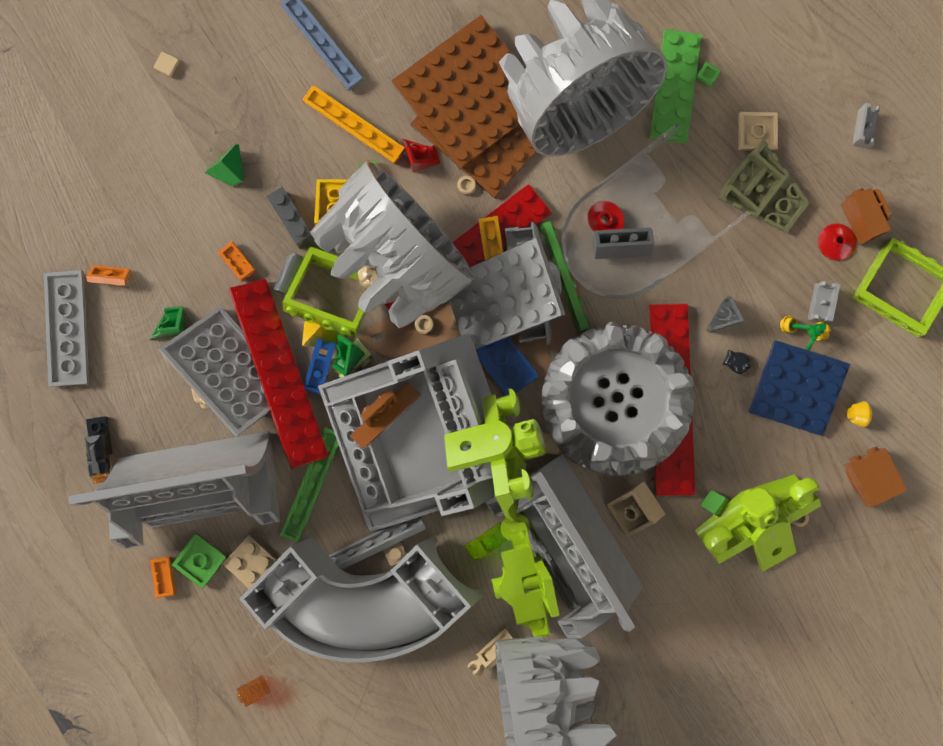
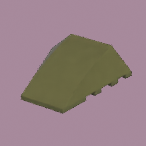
(764, 190)

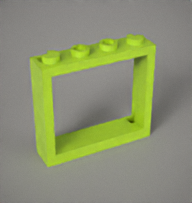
(889, 312)
(311, 314)

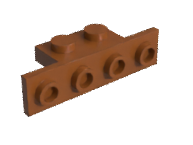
(383, 413)

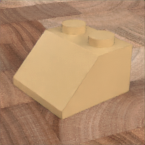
(636, 509)

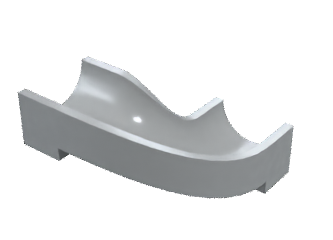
(358, 615)

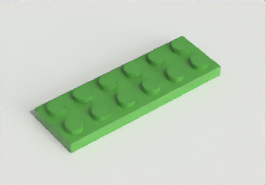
(676, 94)

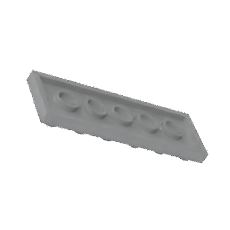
(66, 328)

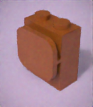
(867, 214)
(874, 476)

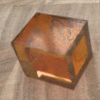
(253, 691)

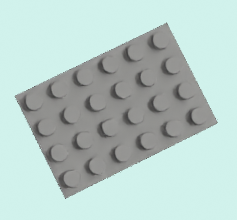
(508, 295)
(219, 369)

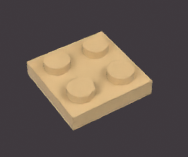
(756, 127)
(249, 561)

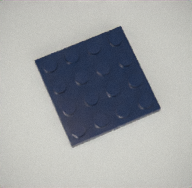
(799, 387)

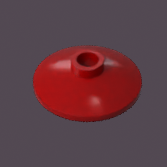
(609, 212)
(831, 248)

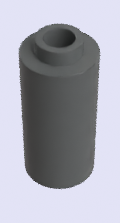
(288, 273)

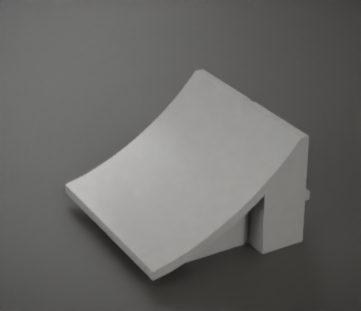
(406, 465)
(188, 486)
(576, 550)

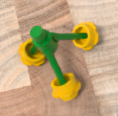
(816, 332)

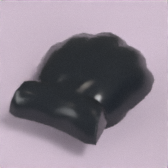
(737, 362)

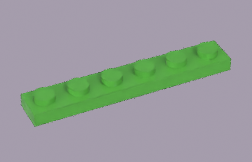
(568, 285)
(309, 490)

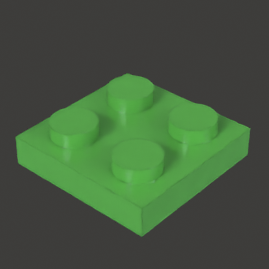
(199, 560)

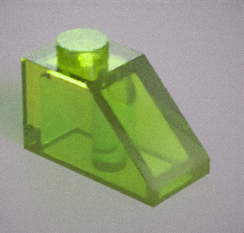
(485, 542)

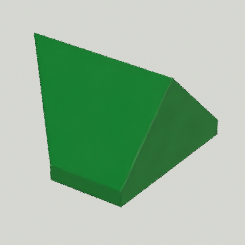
(228, 167)
(171, 323)
(347, 355)

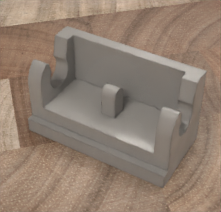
(865, 126)
(823, 302)

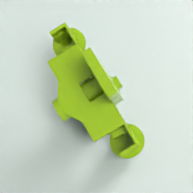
(522, 573)

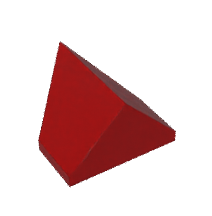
(420, 155)

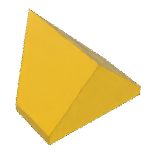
(313, 331)

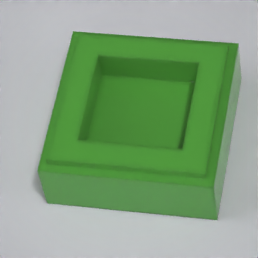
(708, 74)
(714, 502)

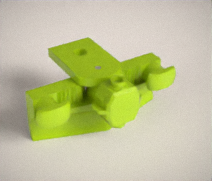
(501, 447)
(767, 509)

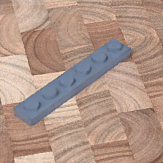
(322, 43)

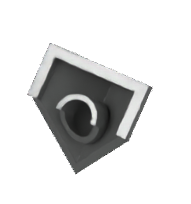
(725, 316)

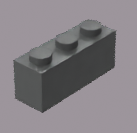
(290, 217)
(623, 243)

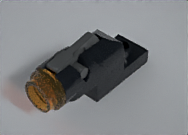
(98, 448)

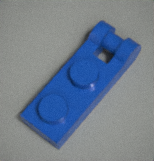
(319, 365)

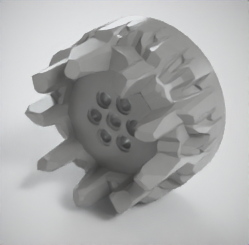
(586, 80)
(391, 232)
(628, 443)
(546, 691)

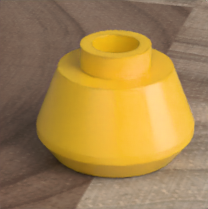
(860, 414)

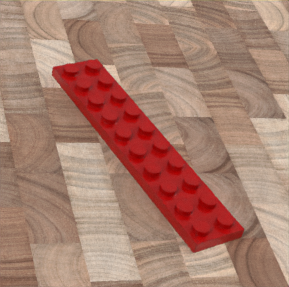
(515, 212)
(278, 373)
(677, 471)

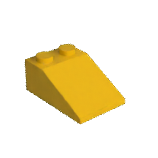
(326, 196)

